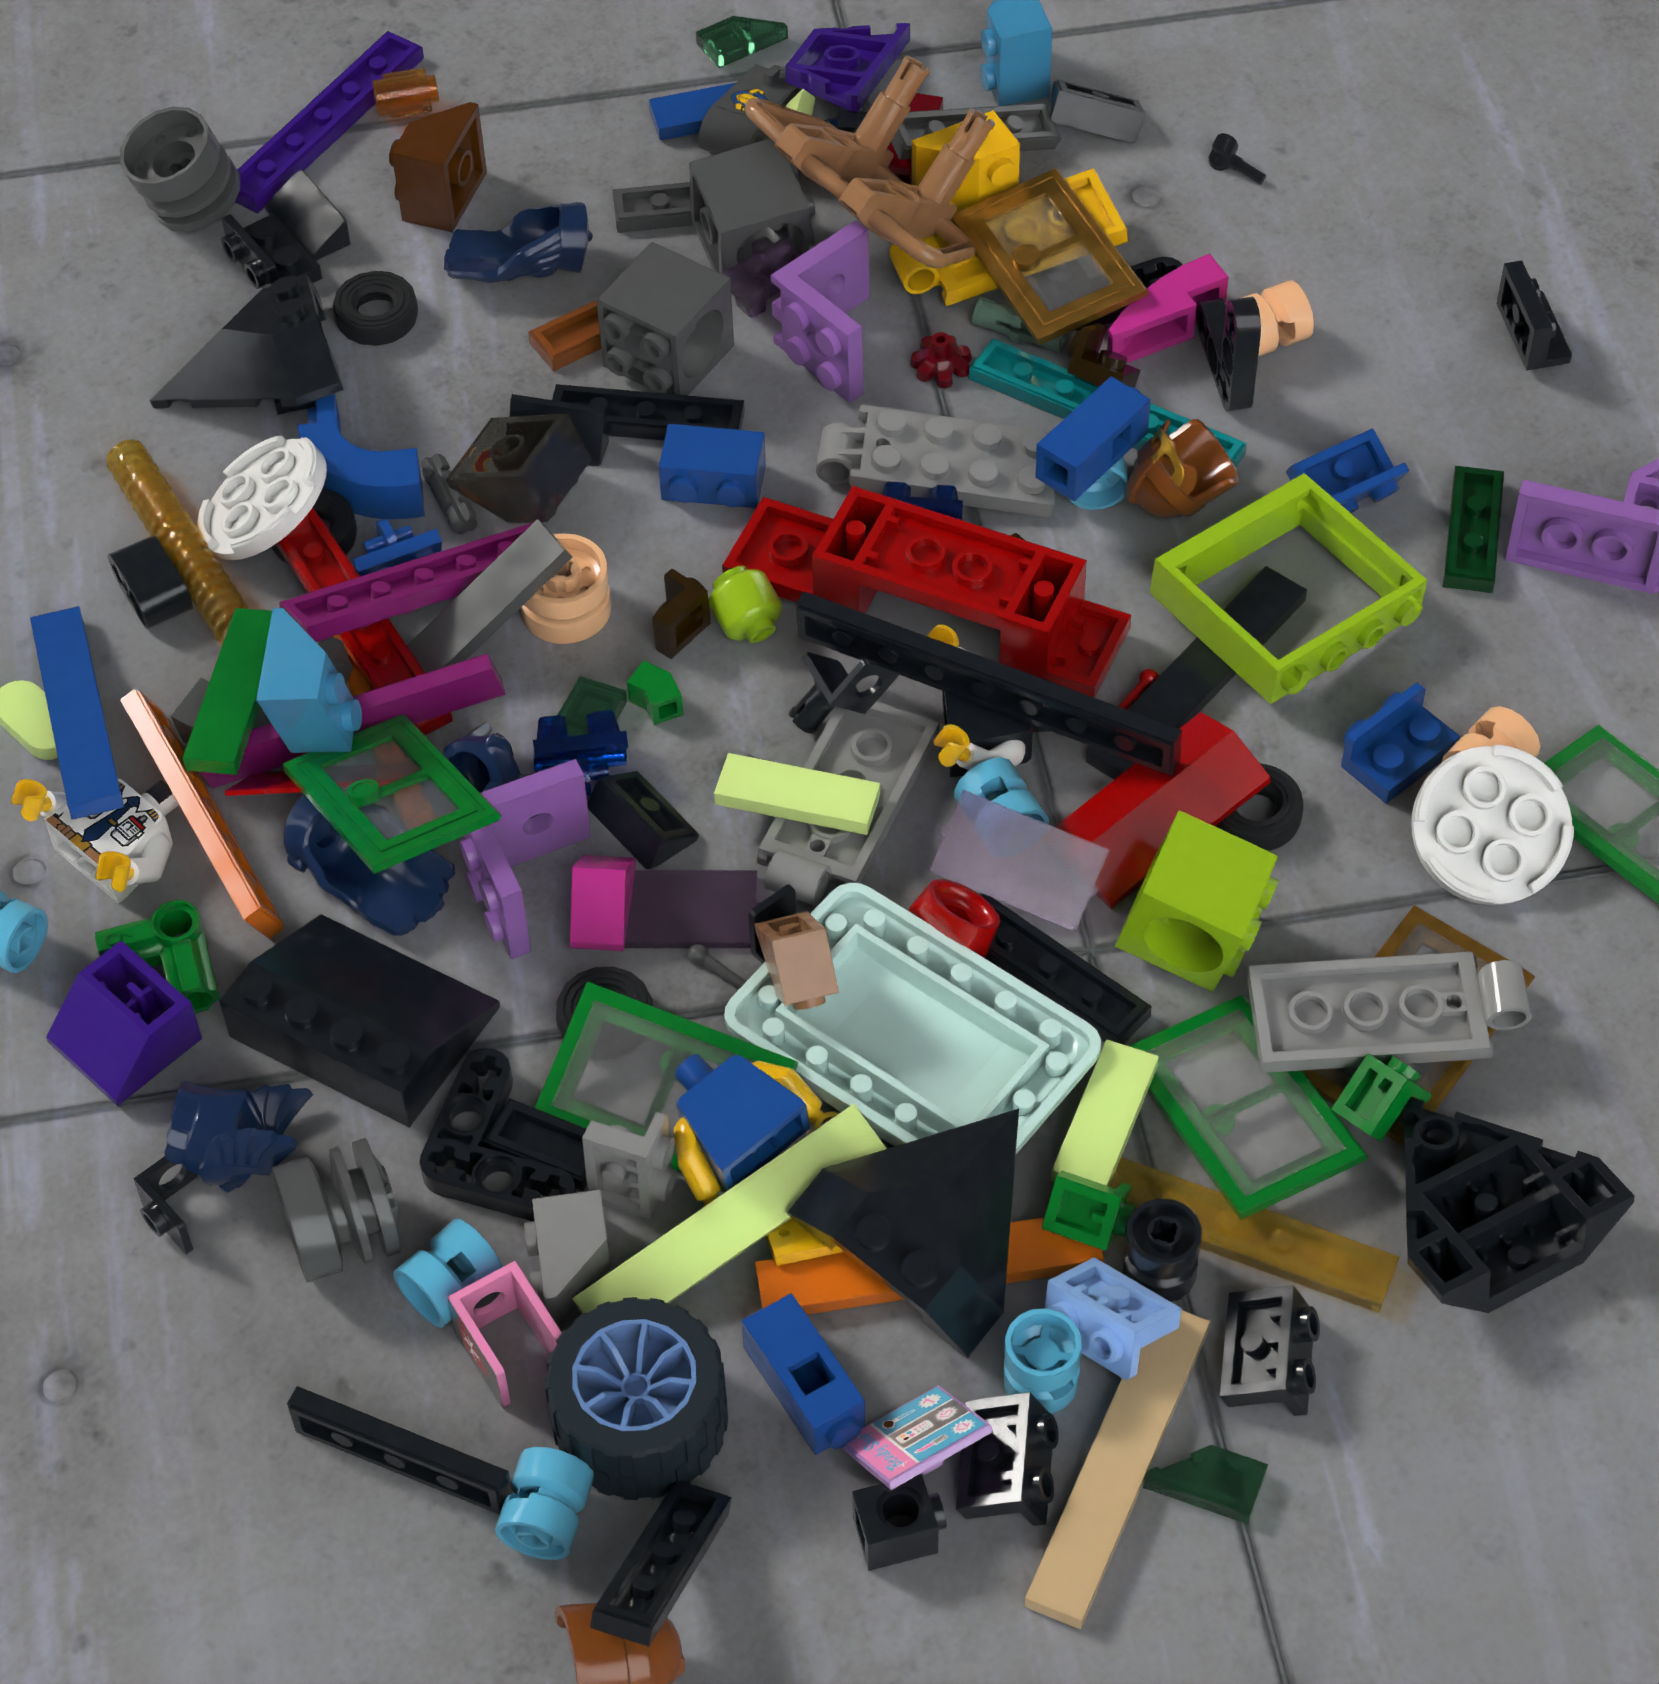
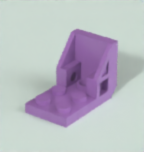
(1591, 533)

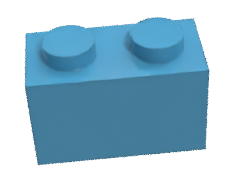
(1016, 51)
(305, 692)

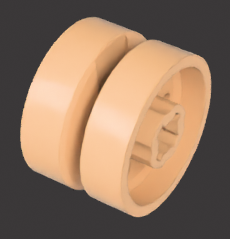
(575, 599)

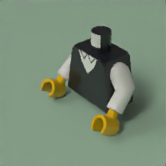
(977, 732)

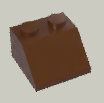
(439, 166)

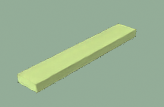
(733, 1219)

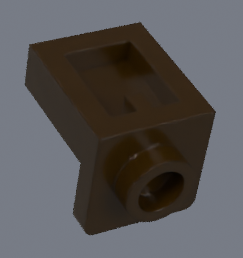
(1096, 366)
(682, 615)

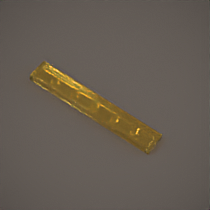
(1272, 1240)

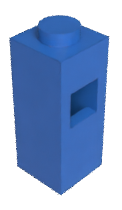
(1092, 438)
(804, 1375)

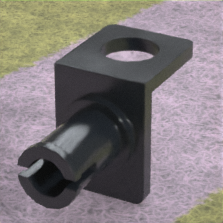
(838, 689)

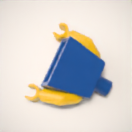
(738, 1120)

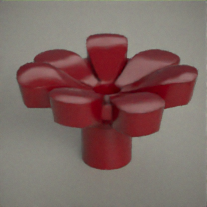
(941, 358)

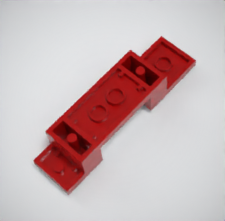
(944, 565)

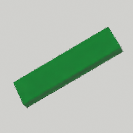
(231, 697)

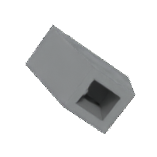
(570, 1247)

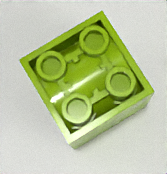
(1199, 902)

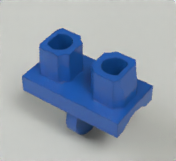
(395, 548)

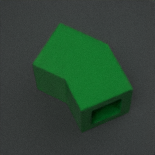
(655, 692)

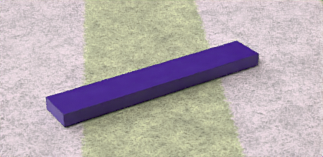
(322, 120)

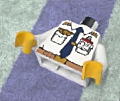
(111, 847)

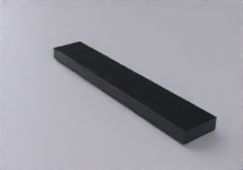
(1198, 672)

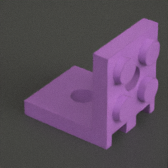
(813, 309)
(489, 852)

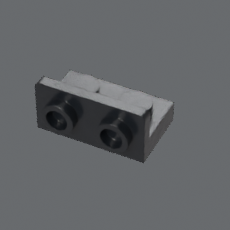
(267, 251)
(1530, 319)
(1269, 1349)
(1012, 1464)

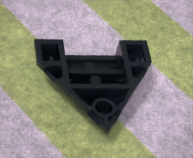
(262, 353)
(1498, 1208)
(927, 1222)

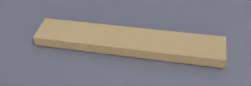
(1114, 1475)

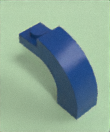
(371, 481)

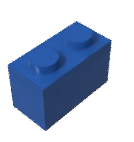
(712, 465)

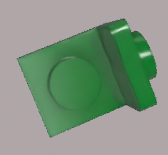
(1378, 1095)
(1088, 1210)

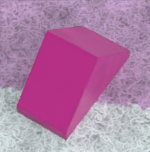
(601, 902)

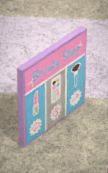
(916, 1437)

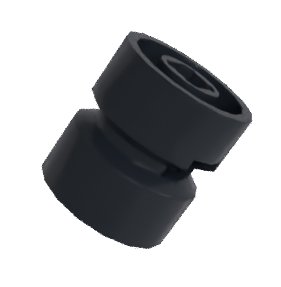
(1163, 1247)

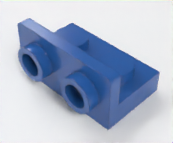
(1396, 744)

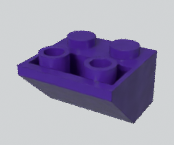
(123, 1023)

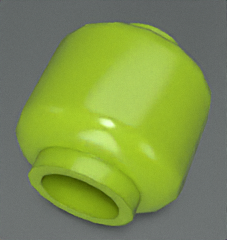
(745, 604)

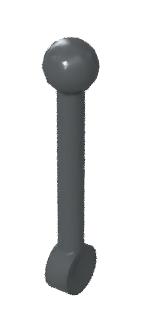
(699, 955)

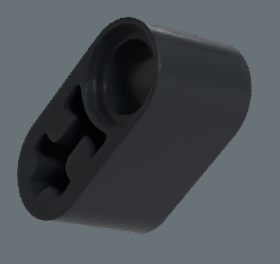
(150, 581)

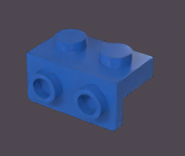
(1353, 470)

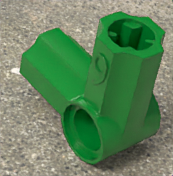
(183, 958)

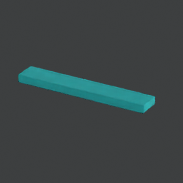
(1059, 393)

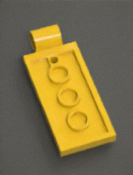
(970, 277)

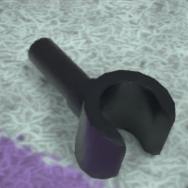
(1224, 156)

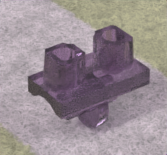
(752, 277)

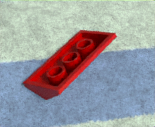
(1141, 803)

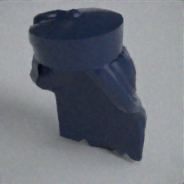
(530, 245)
(389, 899)

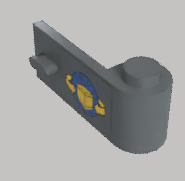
(726, 123)

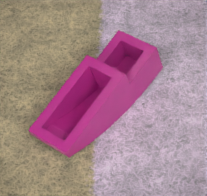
(1168, 310)

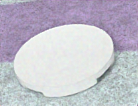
(263, 497)
(1492, 825)

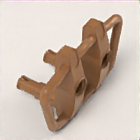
(858, 162)

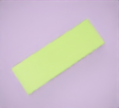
(797, 793)
(1106, 1113)

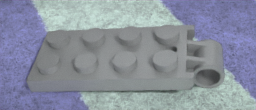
(983, 460)
(875, 747)
(1384, 1007)

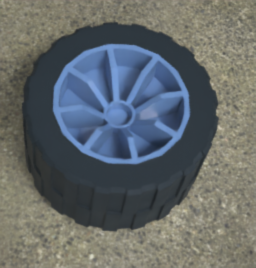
(638, 1396)

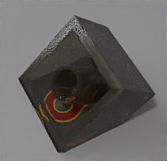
(521, 466)

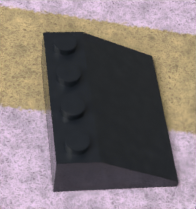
(356, 1016)

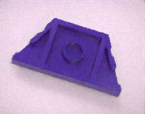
(845, 63)

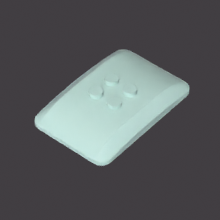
(918, 1027)

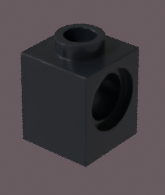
(889, 1544)

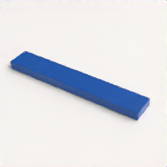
(76, 713)

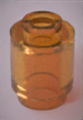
(405, 93)

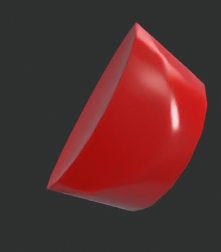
(958, 914)

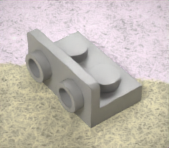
(630, 1168)

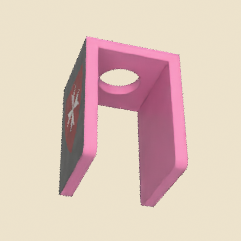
(514, 1294)

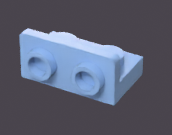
(1111, 1314)

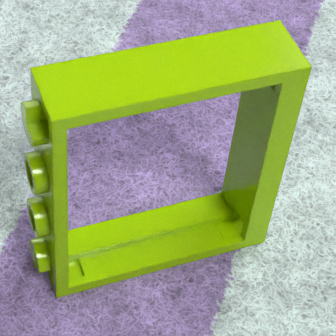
(1251, 528)

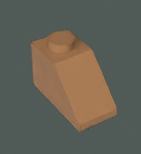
(798, 959)

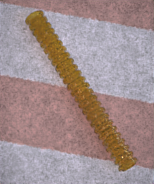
(166, 518)

